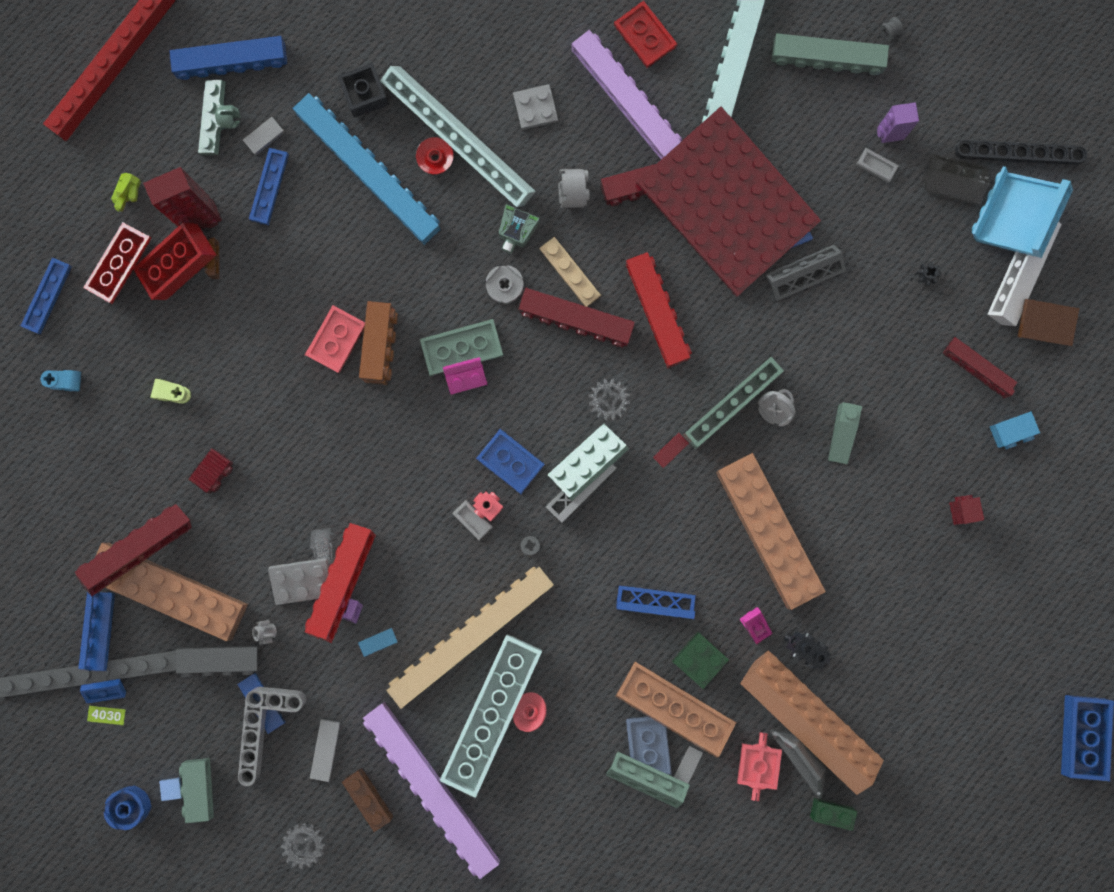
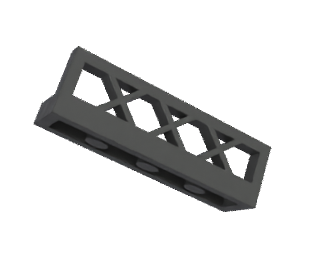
(806, 267)

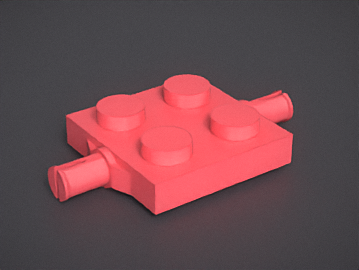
(759, 766)

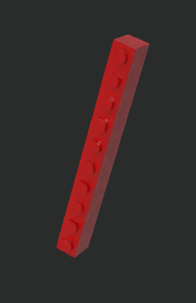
(106, 66)

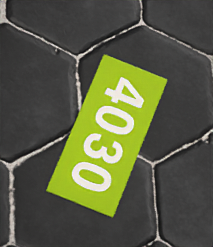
(106, 715)

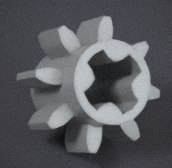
(264, 632)

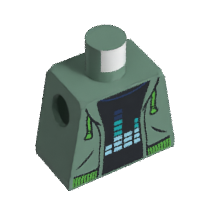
(516, 228)

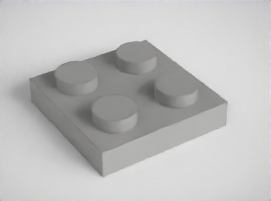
(535, 107)

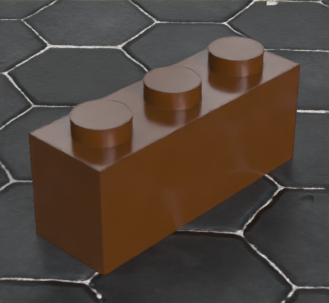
(367, 799)

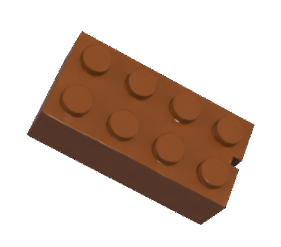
(377, 343)

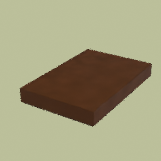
(1048, 322)

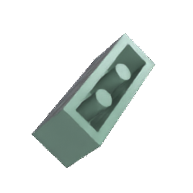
(196, 790)

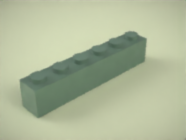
(830, 53)
(733, 403)

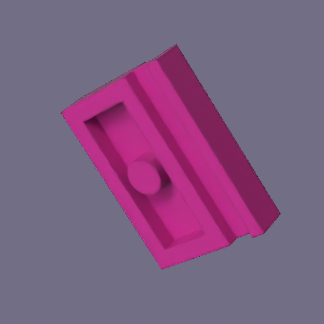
(465, 375)

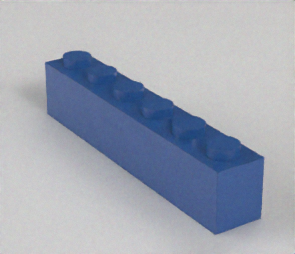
(228, 57)

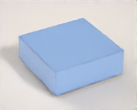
(170, 789)

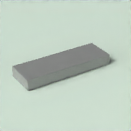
(325, 750)

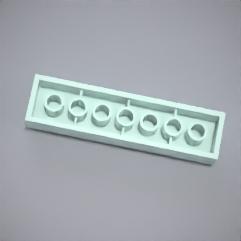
(491, 715)

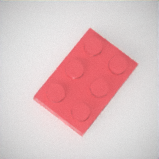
(335, 339)

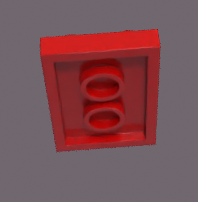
(645, 34)

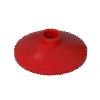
(432, 147)

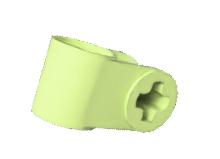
(168, 391)

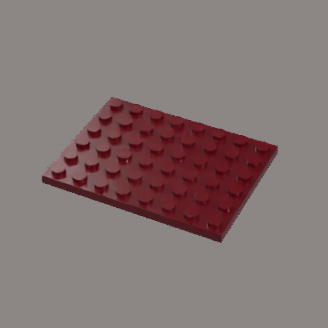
(728, 201)

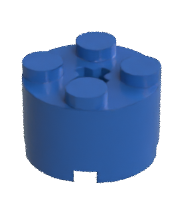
(116, 804)

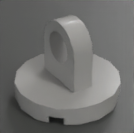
(777, 407)

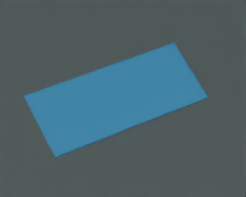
(377, 642)

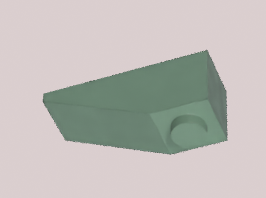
(844, 432)

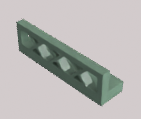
(648, 780)

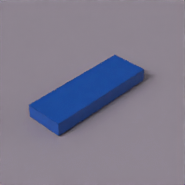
(273, 717)

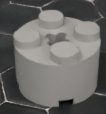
(573, 188)

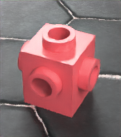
(491, 512)

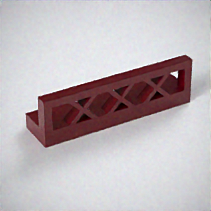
(980, 368)

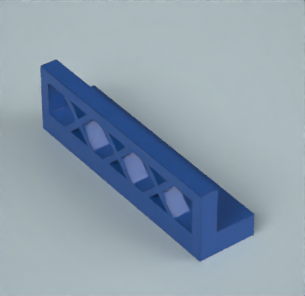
(668, 611)
(96, 632)

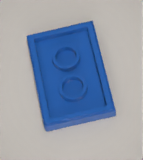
(510, 461)

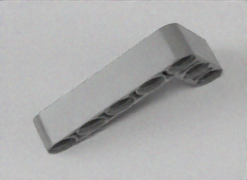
(258, 727)

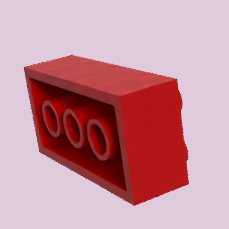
(174, 261)

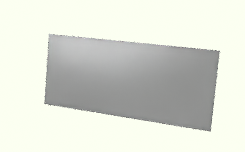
(688, 764)

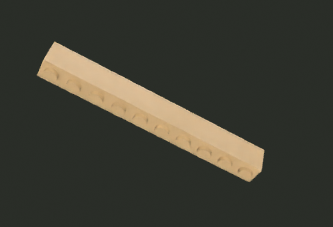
(470, 637)

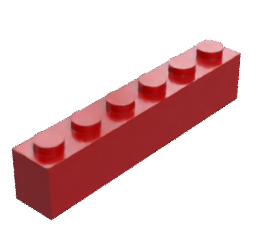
(657, 309)
(340, 583)

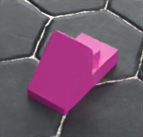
(756, 625)

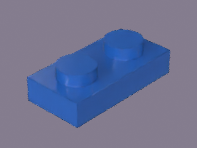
(103, 691)

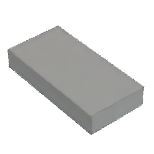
(263, 136)
(877, 165)
(467, 516)

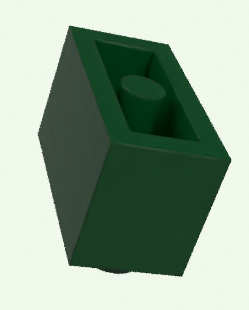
(833, 814)

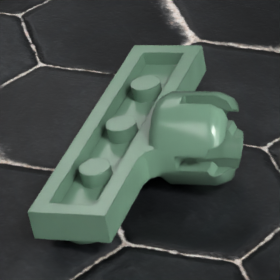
(215, 117)

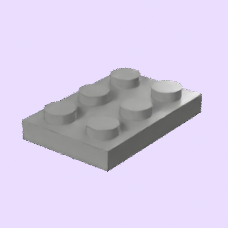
(298, 580)

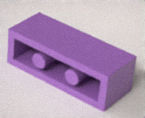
(898, 122)

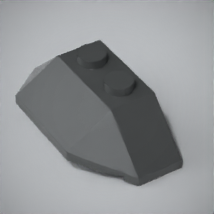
(806, 763)

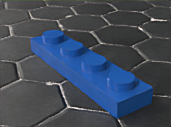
(268, 186)
(46, 296)

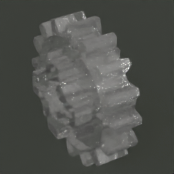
(621, 396)
(308, 852)

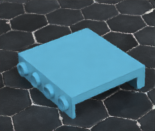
(1021, 213)

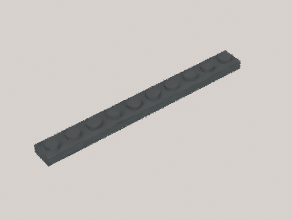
(73, 676)

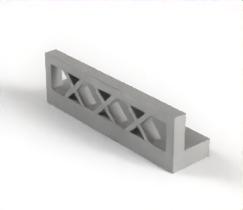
(580, 498)

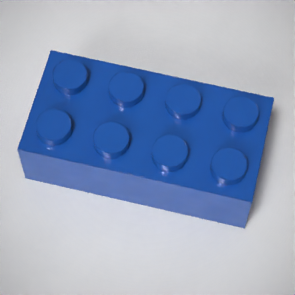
(1087, 738)

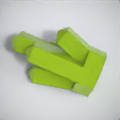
(125, 191)

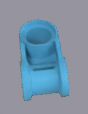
(64, 380)

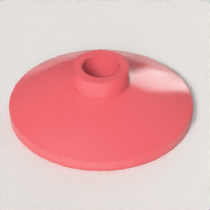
(523, 714)

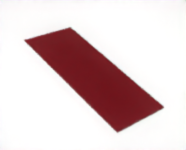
(671, 450)

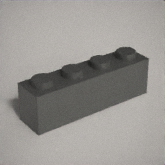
(216, 659)

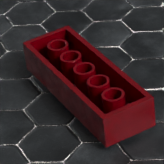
(182, 199)

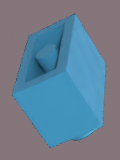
(1015, 429)

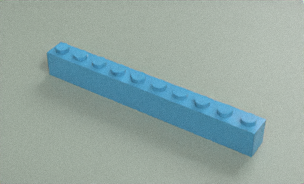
(363, 165)

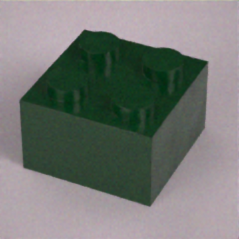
(700, 660)

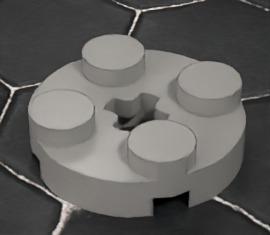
(515, 284)

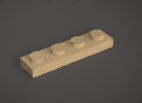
(570, 272)

